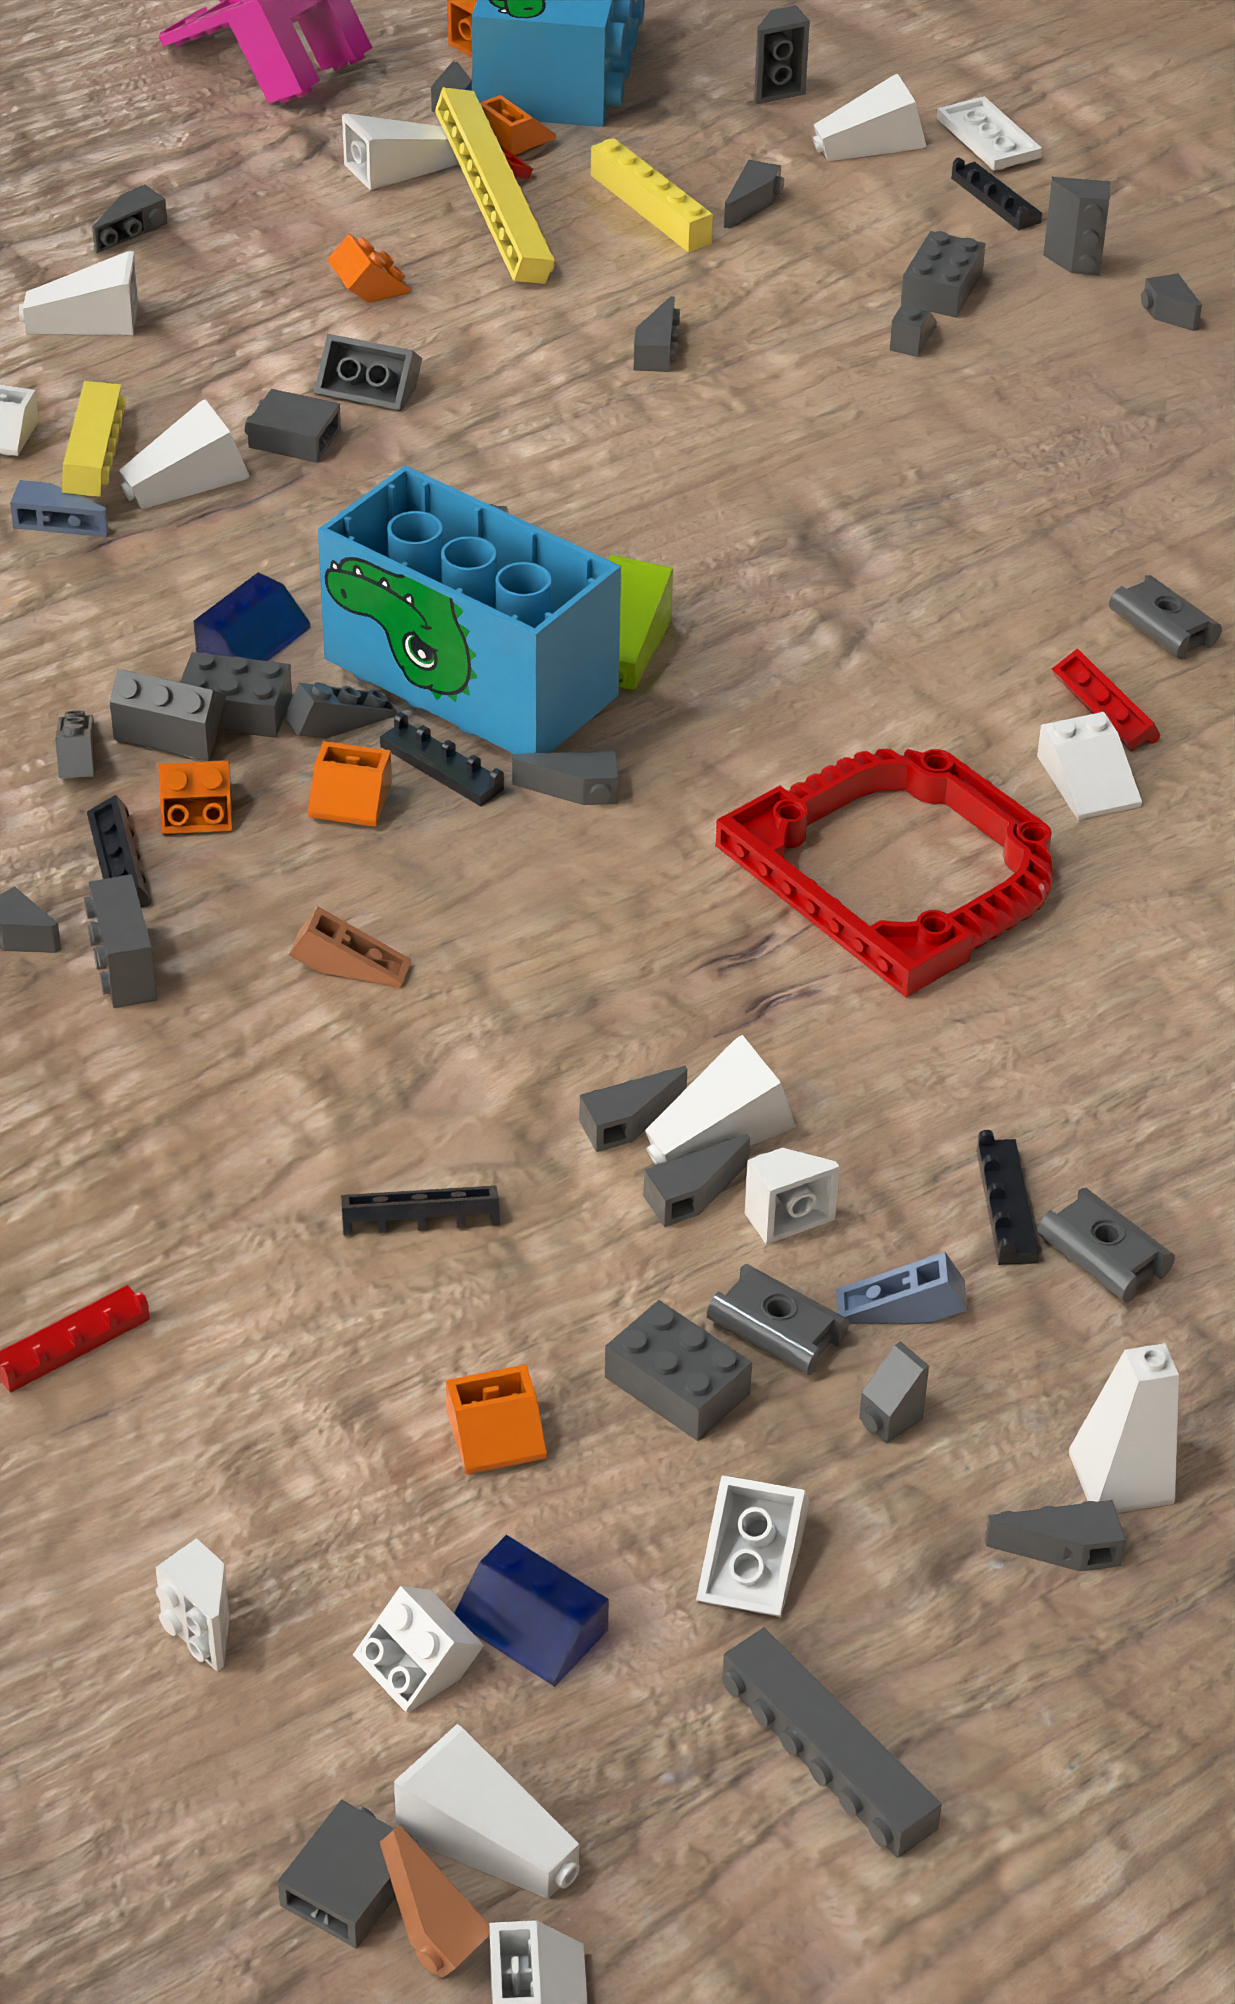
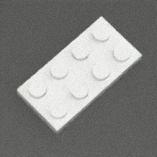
(989, 133)

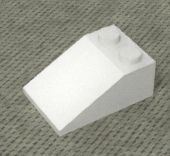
(1088, 765)
(753, 1545)

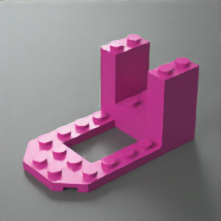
(272, 43)

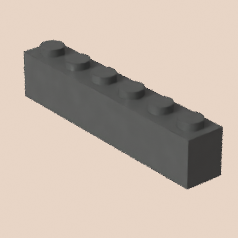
(831, 1743)

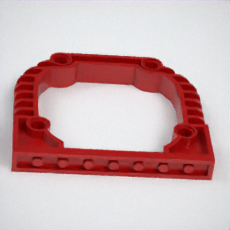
(898, 952)

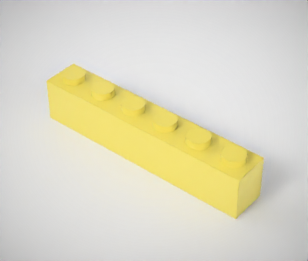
(651, 195)
(93, 439)

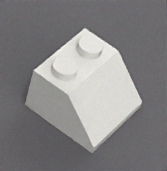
(790, 1193)

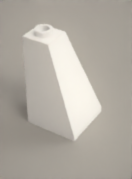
(872, 124)
(393, 150)
(86, 302)
(184, 460)
(724, 1102)
(1131, 1434)
(479, 1815)

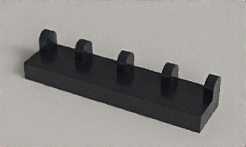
(995, 194)
(442, 761)
(115, 844)
(1006, 1200)
(420, 1205)

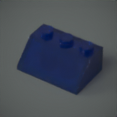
(251, 621)
(532, 1610)

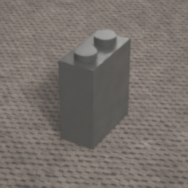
(293, 425)
(341, 1875)

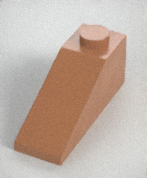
(347, 952)
(434, 1912)

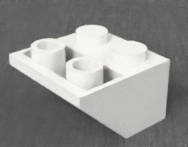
(17, 418)
(195, 1601)
(417, 1647)
(535, 1965)

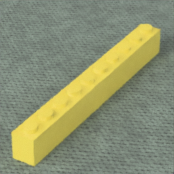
(494, 186)

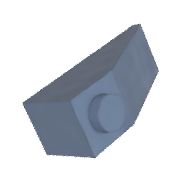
(45, 508)
(907, 1294)

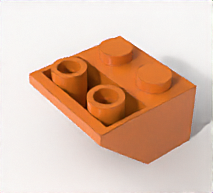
(514, 127)
(367, 271)
(350, 783)
(195, 797)
(495, 1419)

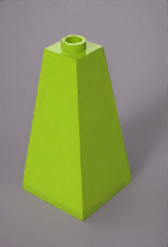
(643, 615)

